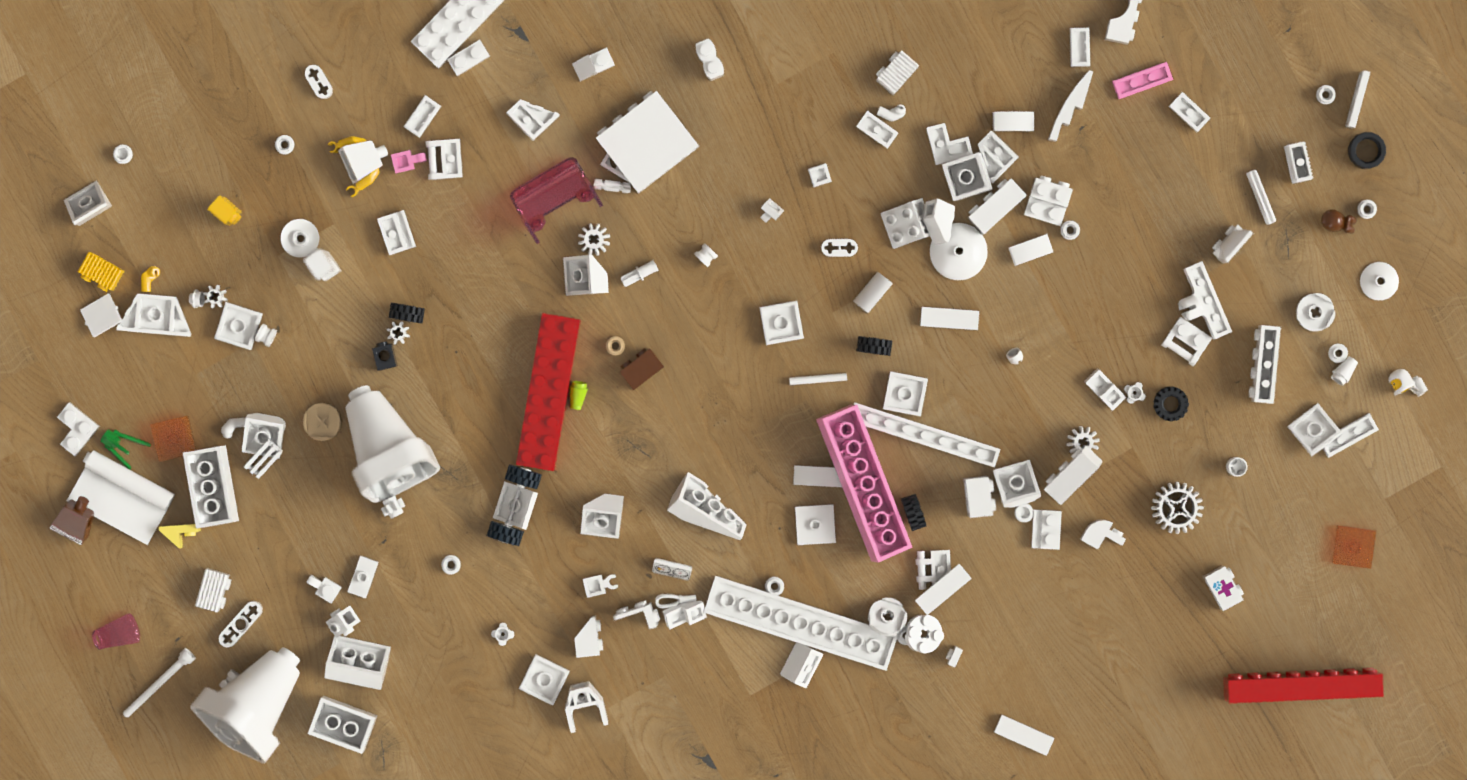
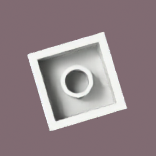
(967, 176)
(979, 496)

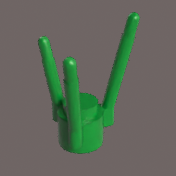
(112, 440)

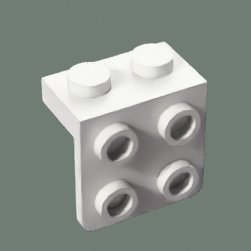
(652, 615)

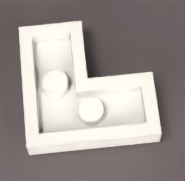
(943, 148)
(82, 428)

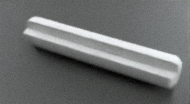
(1261, 197)

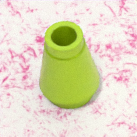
(577, 394)

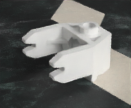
(590, 697)

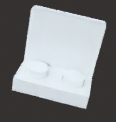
(905, 223)

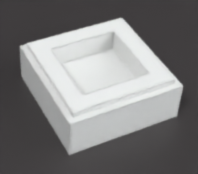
(819, 175)

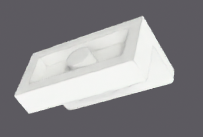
(801, 664)

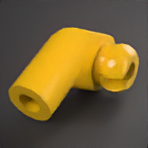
(147, 277)

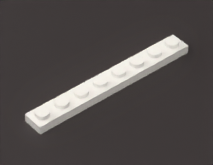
(929, 436)

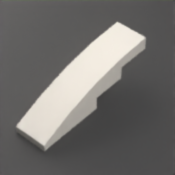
(1074, 100)

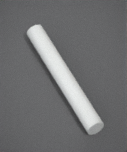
(818, 379)

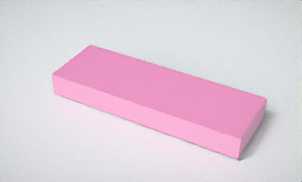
(1142, 80)

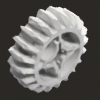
(1182, 500)

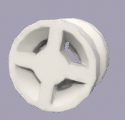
(706, 255)
(265, 335)

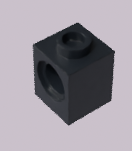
(391, 362)

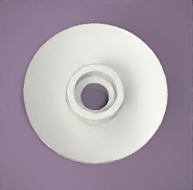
(292, 231)
(1369, 282)

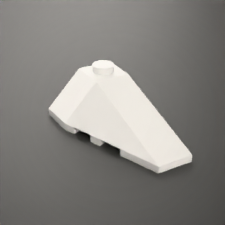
(700, 507)

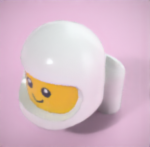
(1402, 381)

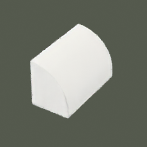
(872, 292)

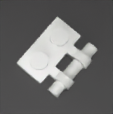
(939, 566)

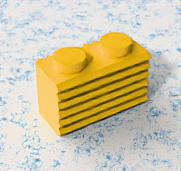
(225, 211)
(100, 271)

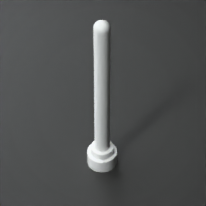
(186, 657)

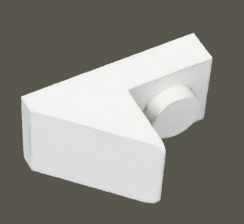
(593, 64)

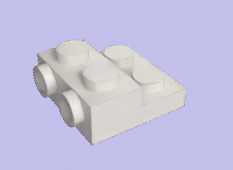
(1048, 200)

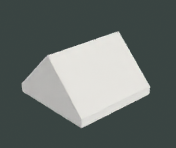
(87, 203)

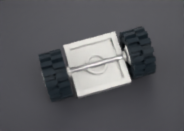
(514, 505)

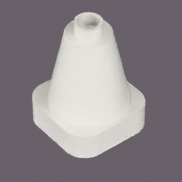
(385, 448)
(250, 705)

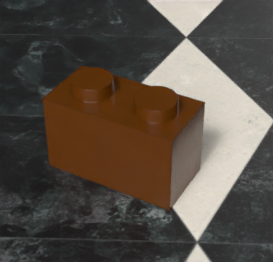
(641, 369)

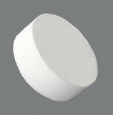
(1024, 513)

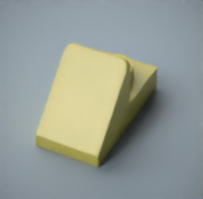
(174, 532)

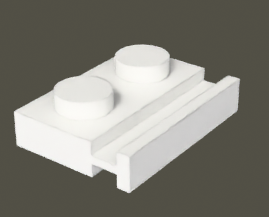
(396, 232)
(1046, 529)

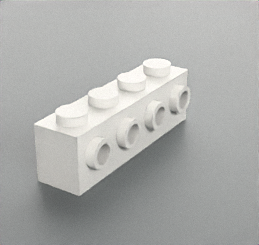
(1265, 364)

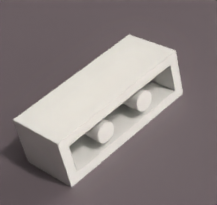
(996, 205)
(1072, 474)

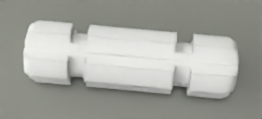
(609, 185)

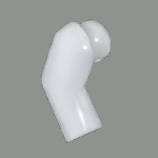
(893, 114)

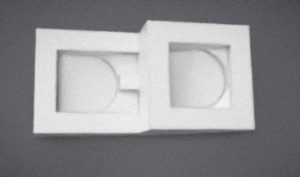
(1013, 121)
(1030, 250)
(1105, 389)
(687, 612)

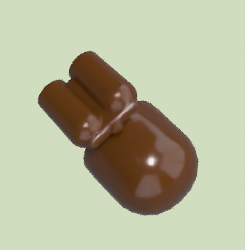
(1335, 221)

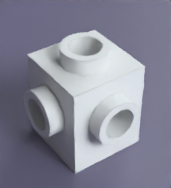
(342, 621)

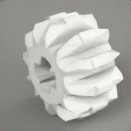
(594, 246)
(1081, 435)

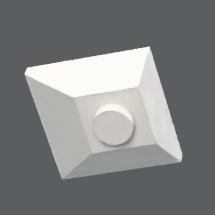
(584, 276)
(603, 516)

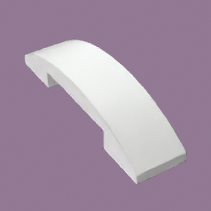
(816, 476)

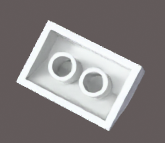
(357, 662)

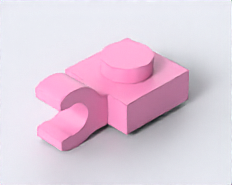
(405, 161)

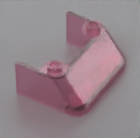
(551, 191)

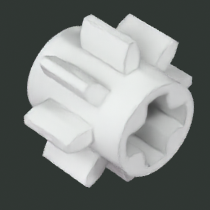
(220, 298)
(392, 335)
(393, 507)

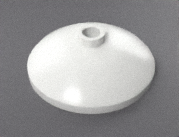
(961, 266)

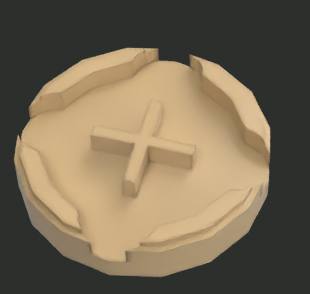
(322, 421)

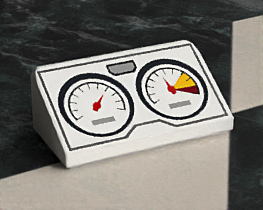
(672, 569)

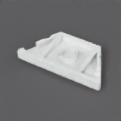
(155, 315)

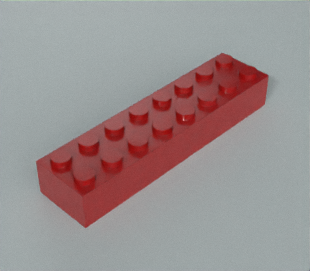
(548, 392)
(1299, 687)

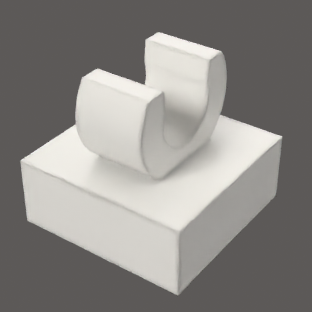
(771, 210)

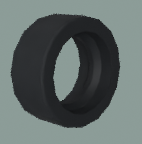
(1381, 150)

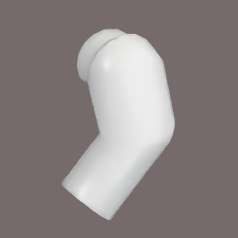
(230, 425)

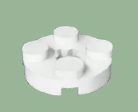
(1310, 302)
(878, 622)
(914, 633)

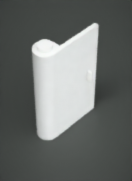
(122, 497)

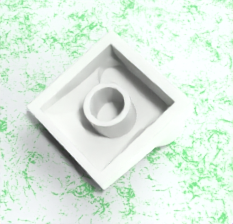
(1234, 240)
(261, 428)
(1017, 484)

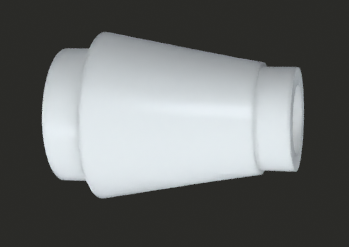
(1344, 371)

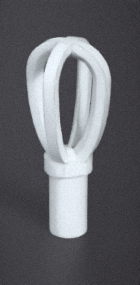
(681, 599)

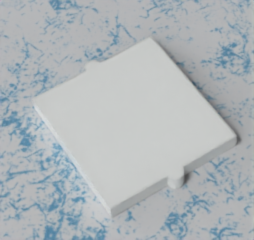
(101, 315)

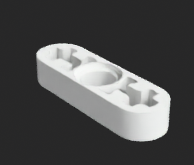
(246, 610)

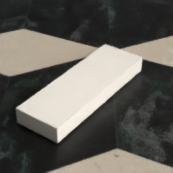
(1357, 99)
(949, 318)
(1351, 434)
(943, 589)
(1024, 735)

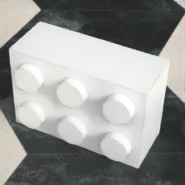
(342, 724)

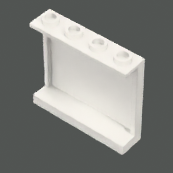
(646, 141)

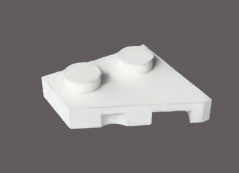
(531, 118)

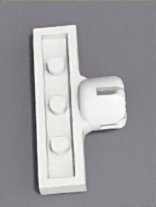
(1204, 301)

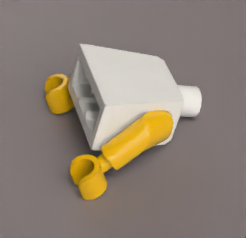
(360, 160)

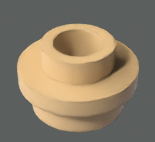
(610, 341)

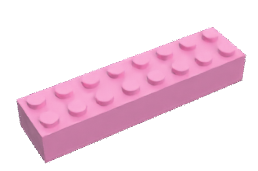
(864, 483)

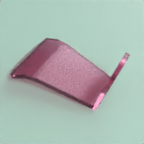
(117, 633)

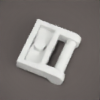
(450, 159)
(1189, 335)

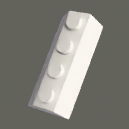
(210, 486)

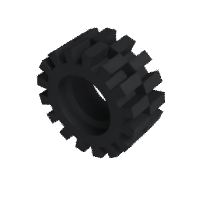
(406, 313)
(874, 345)
(1171, 415)
(913, 512)

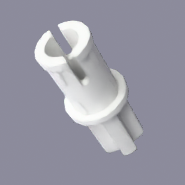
(639, 273)

